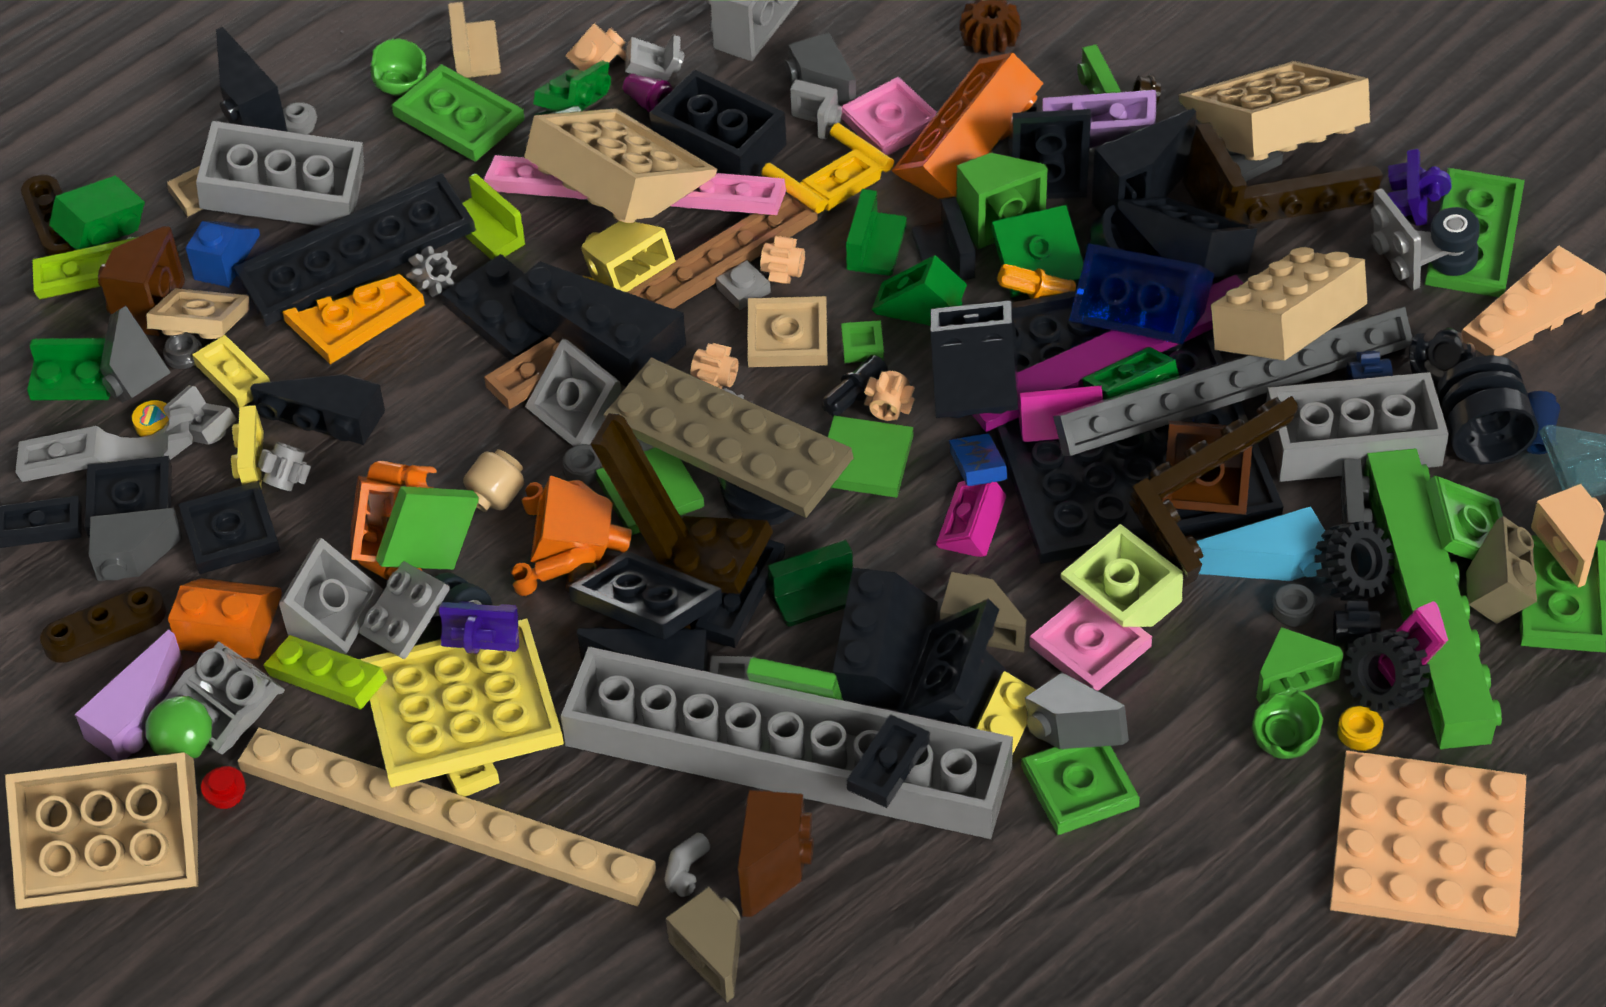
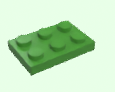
(458, 112)
(1564, 613)

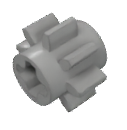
(431, 271)
(283, 466)

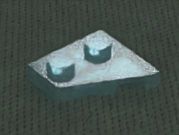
(1577, 457)

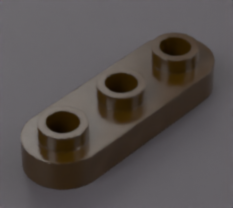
(39, 199)
(103, 624)

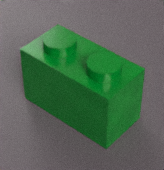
(96, 213)

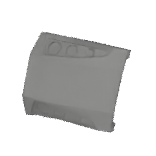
(230, 691)

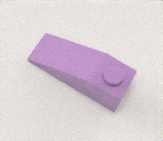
(1111, 113)
(118, 713)

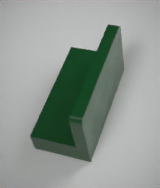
(811, 583)

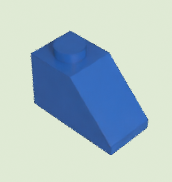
(217, 249)

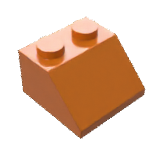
(225, 613)

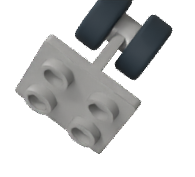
(1448, 246)
(410, 604)

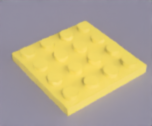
(461, 708)

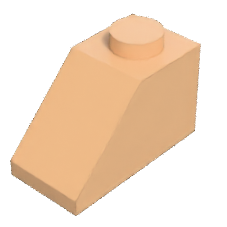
(1570, 529)

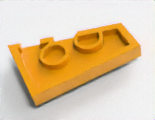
(348, 322)

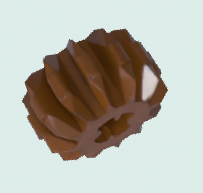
(990, 25)

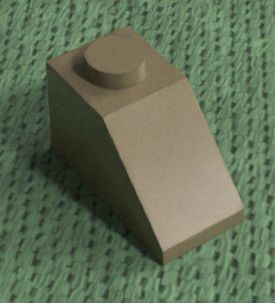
(970, 589)
(708, 939)

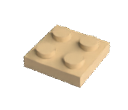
(197, 312)
(787, 331)

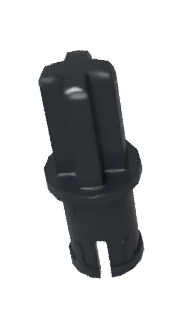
(853, 386)

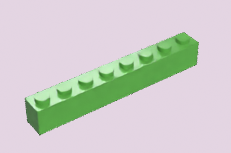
(1423, 573)

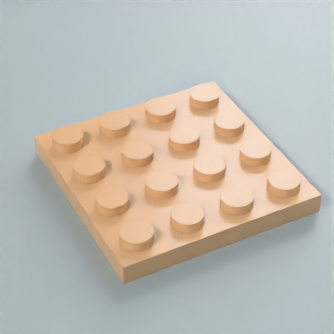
(1429, 843)

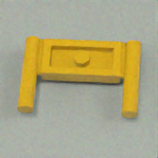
(840, 178)

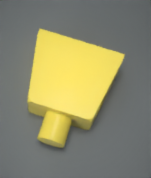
(627, 254)

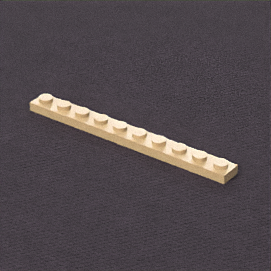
(449, 817)

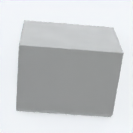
(573, 395)
(328, 599)

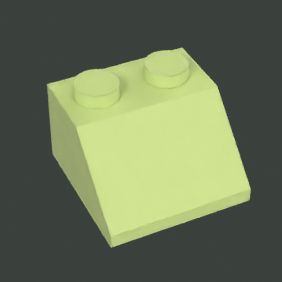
(1127, 579)

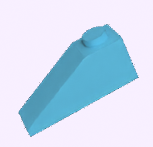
(1269, 549)

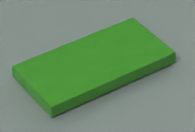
(1497, 207)

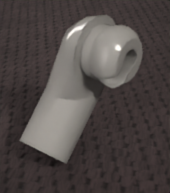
(680, 859)

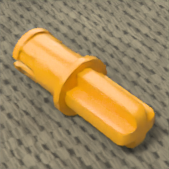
(1033, 283)

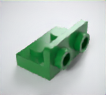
(575, 88)
(67, 369)
(1133, 373)

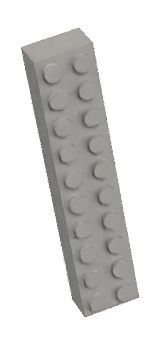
(778, 740)

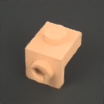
(596, 46)

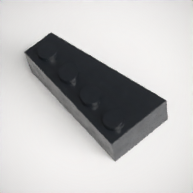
(601, 321)

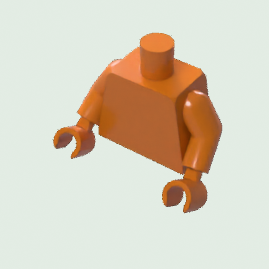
(374, 505)
(568, 531)

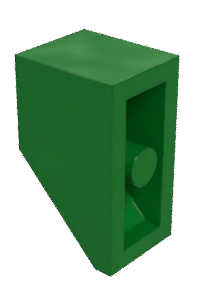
(918, 290)

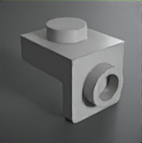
(653, 60)
(816, 104)
(209, 419)

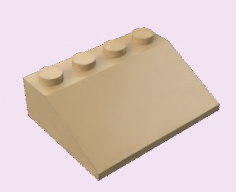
(1281, 107)
(615, 161)
(103, 830)

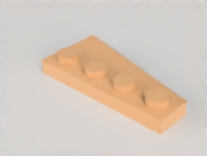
(1537, 302)

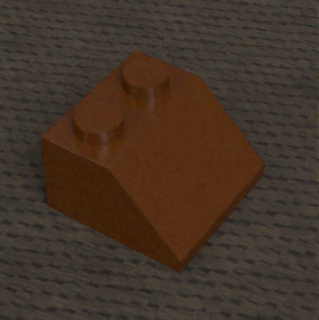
(141, 275)
(1218, 490)
(773, 848)

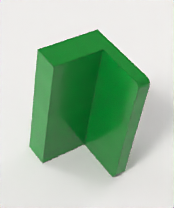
(874, 237)

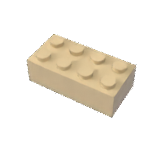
(1289, 304)

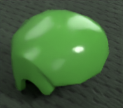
(397, 66)
(1287, 725)
(179, 727)

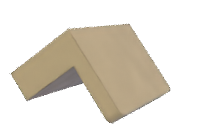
(473, 44)

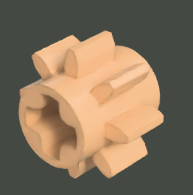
(782, 260)
(715, 365)
(889, 395)

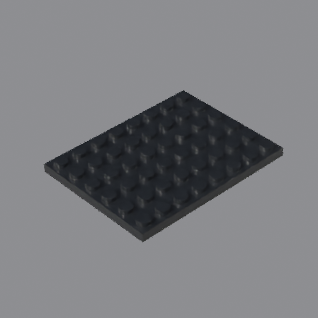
(1087, 495)

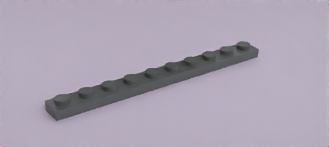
(1226, 383)

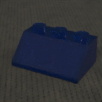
(1140, 294)

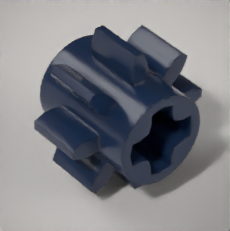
(1368, 366)

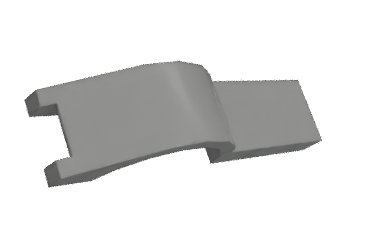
(92, 445)

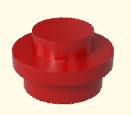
(223, 787)

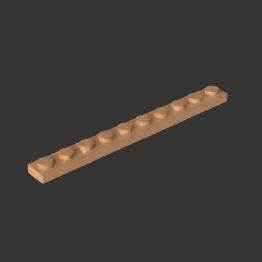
(669, 287)

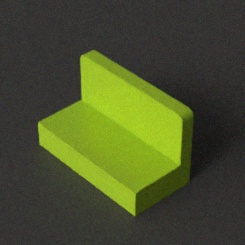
(496, 220)

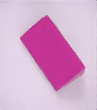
(1039, 407)
(972, 518)
(1425, 626)

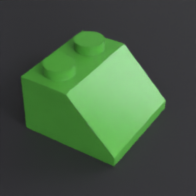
(998, 189)

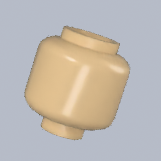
(494, 479)

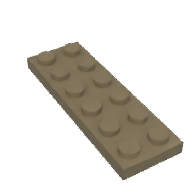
(731, 437)

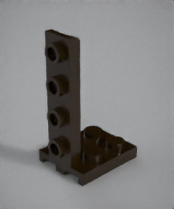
(1220, 188)
(1161, 517)
(702, 547)

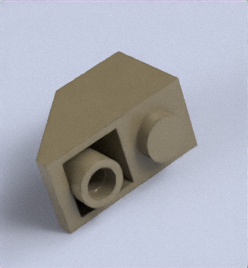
(1503, 572)

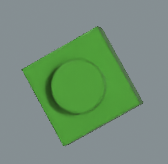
(862, 340)

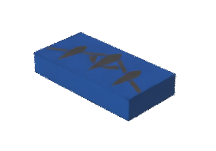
(978, 459)

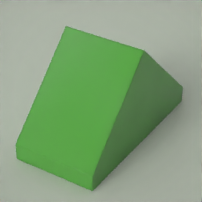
(1298, 664)

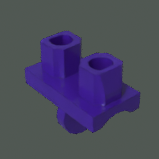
(1419, 186)
(479, 626)

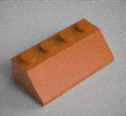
(969, 123)

